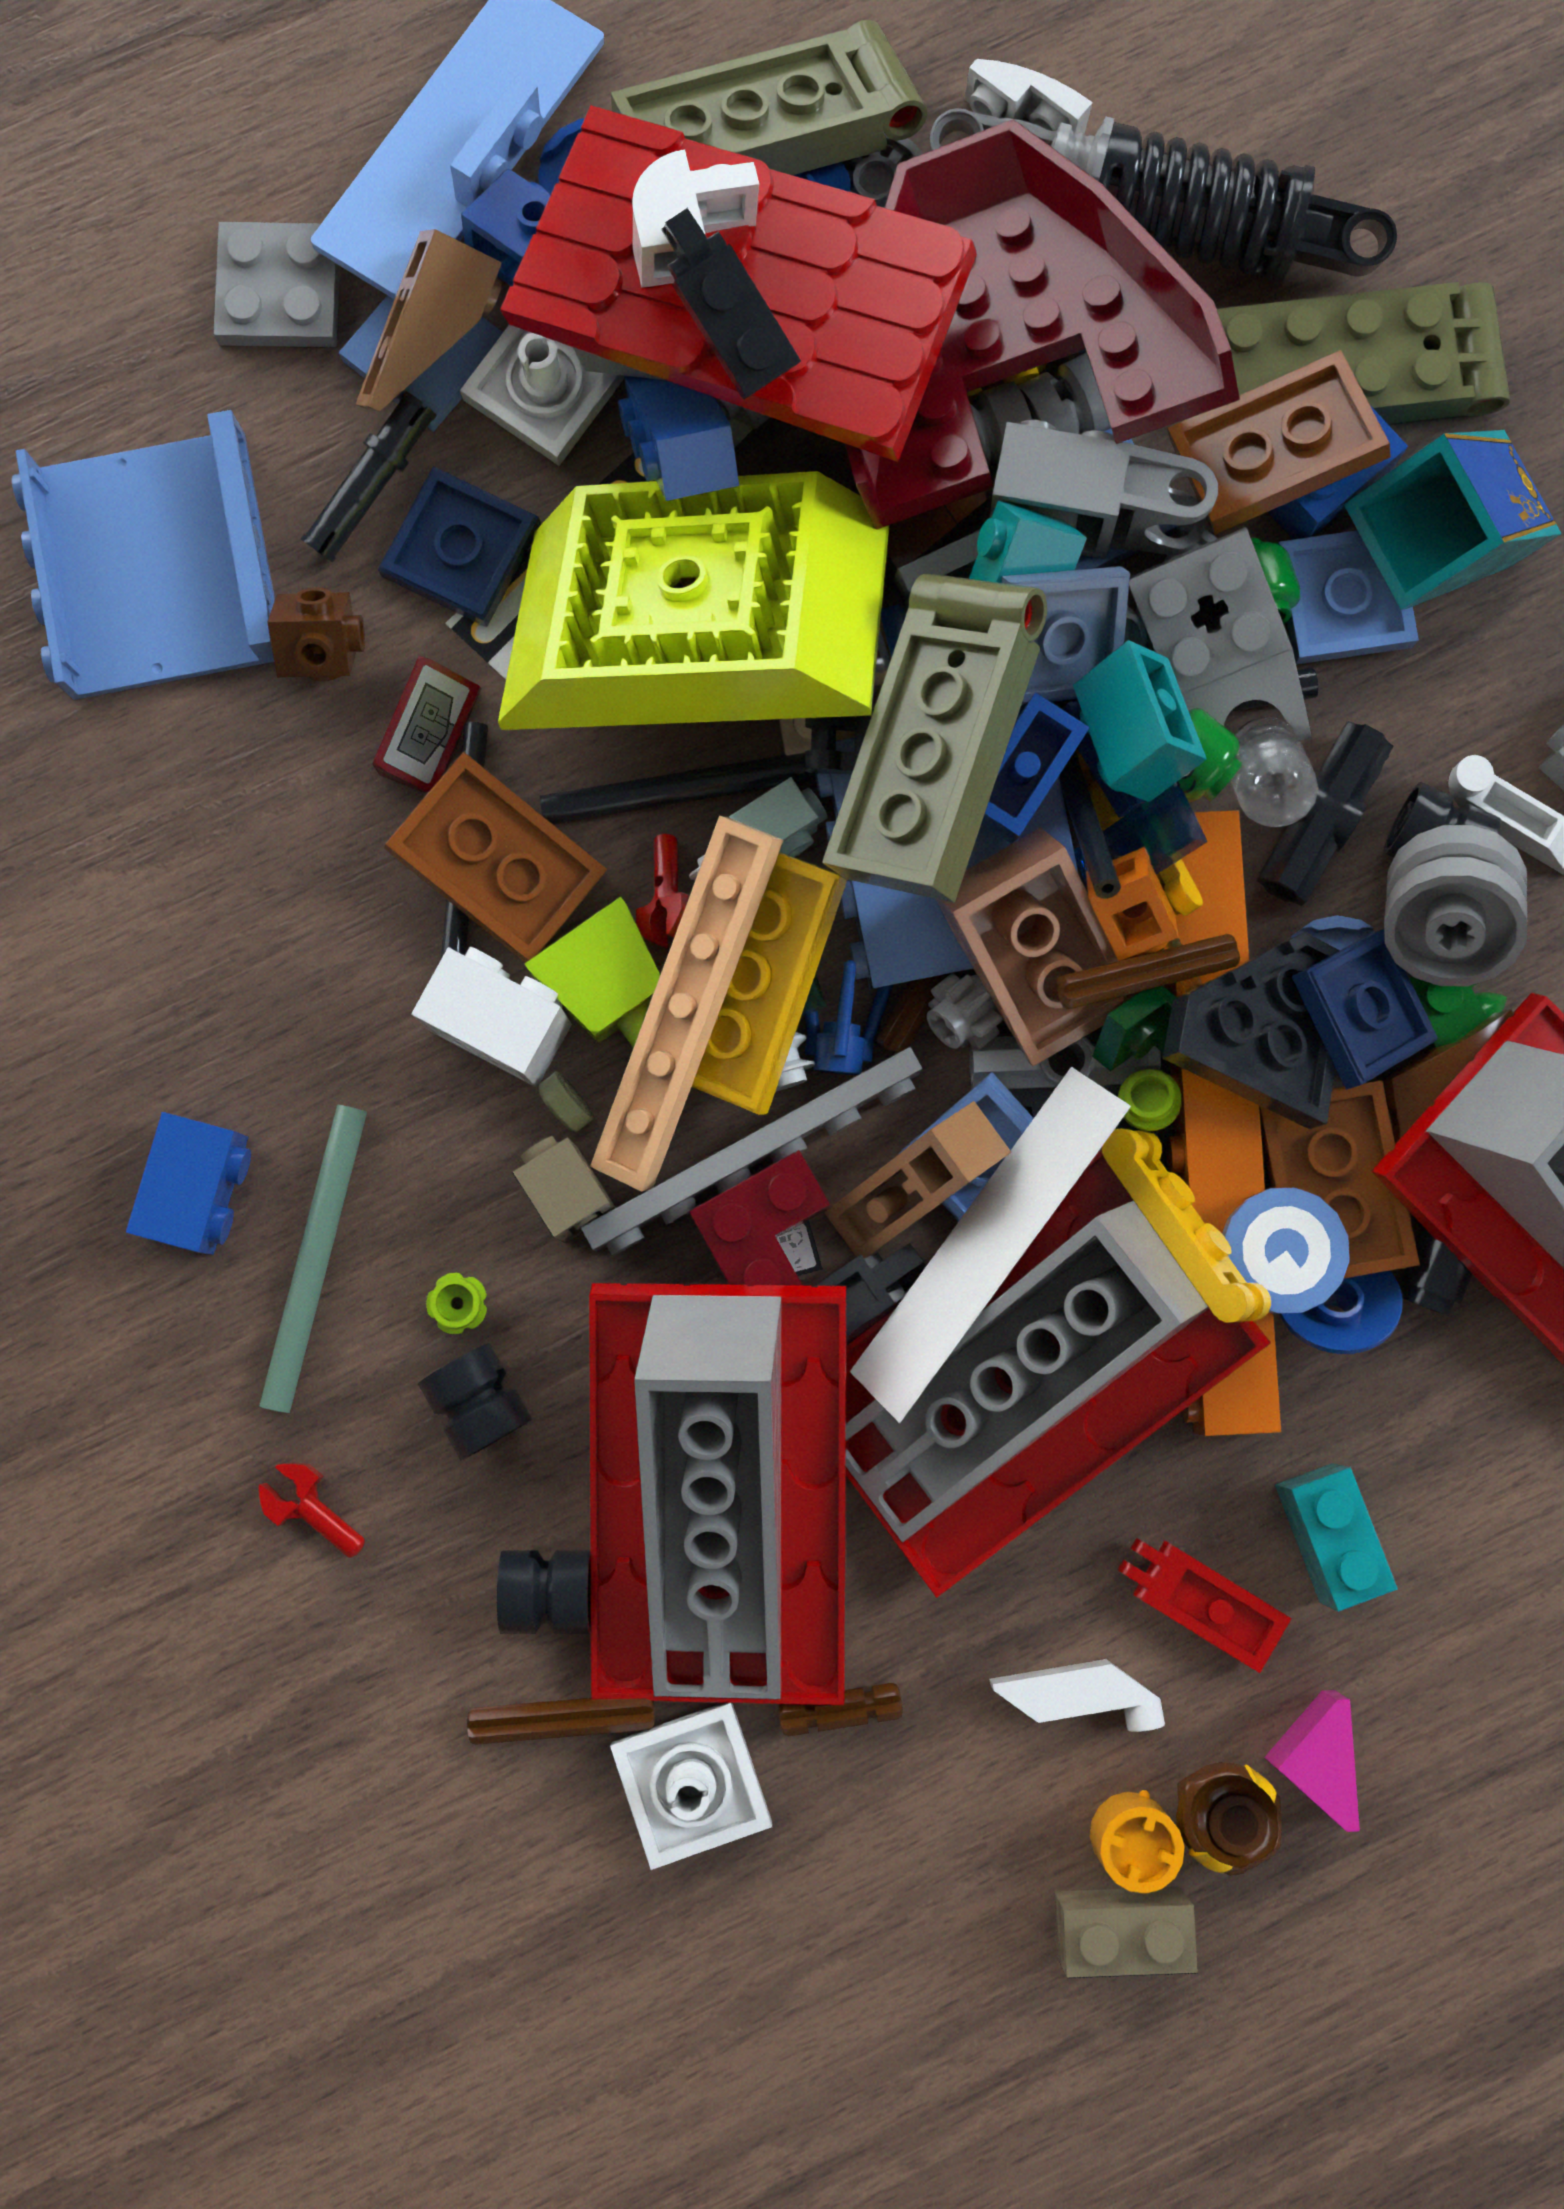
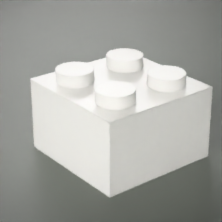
(493, 1017)

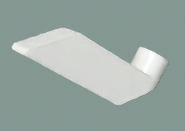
(1523, 818)
(1082, 1691)

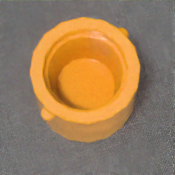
(1137, 1842)

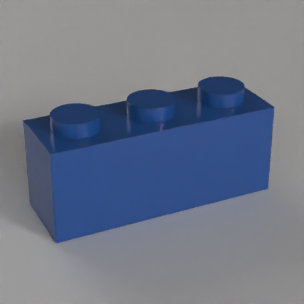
(678, 437)

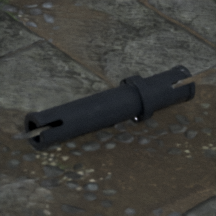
(369, 476)

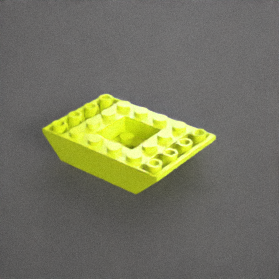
(764, 633)

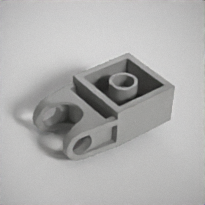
(1102, 487)
(1240, 657)

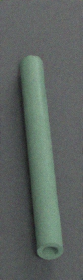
(313, 1259)

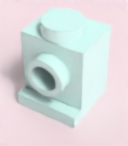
(786, 815)

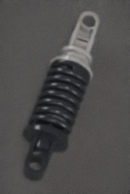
(1211, 198)

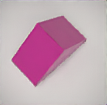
(1320, 1757)

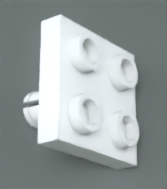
(538, 391)
(691, 1784)

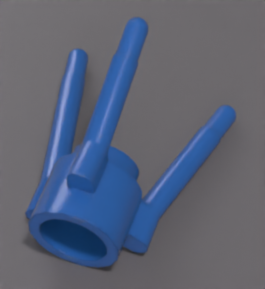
(840, 1045)

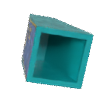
(1451, 516)

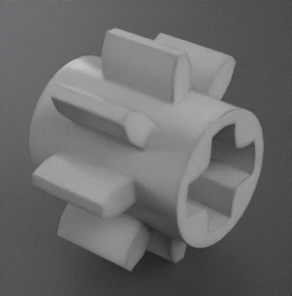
(963, 1012)

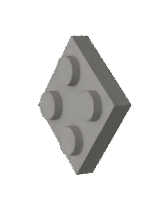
(274, 287)

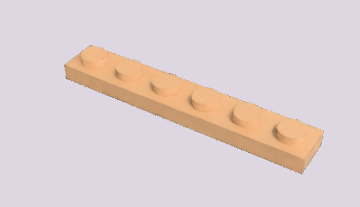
(686, 1003)

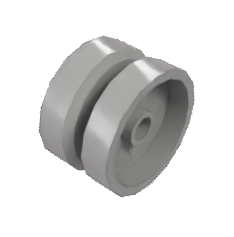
(1456, 905)

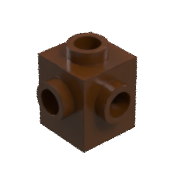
(315, 634)

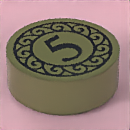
(565, 1102)

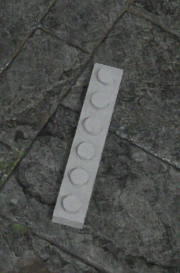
(777, 1140)

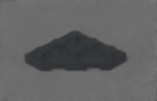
(1257, 1035)

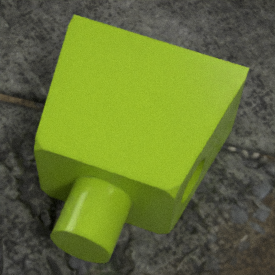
(601, 973)

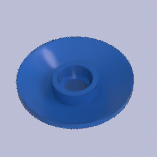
(1370, 1315)

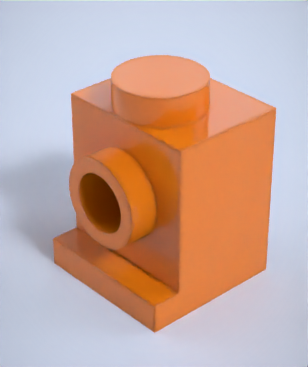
(1129, 927)

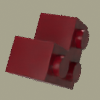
(749, 1217)

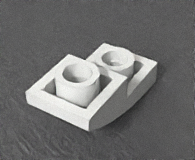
(1018, 92)

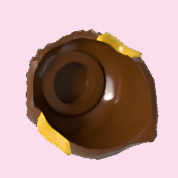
(1229, 1817)

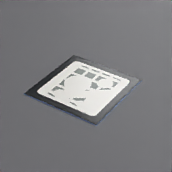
(801, 1249)

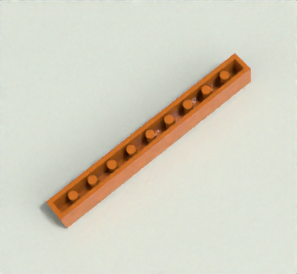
(1220, 1132)

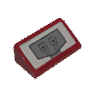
(426, 726)

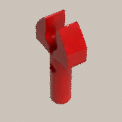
(666, 909)
(309, 1509)

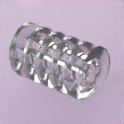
(1276, 776)

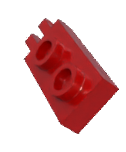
(1207, 1603)

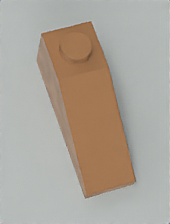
(434, 307)
(917, 1180)

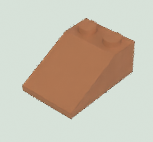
(1022, 928)

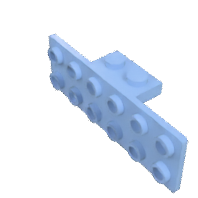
(458, 135)

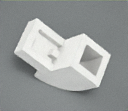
(715, 196)

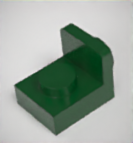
(1135, 1028)

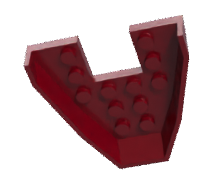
(1050, 277)

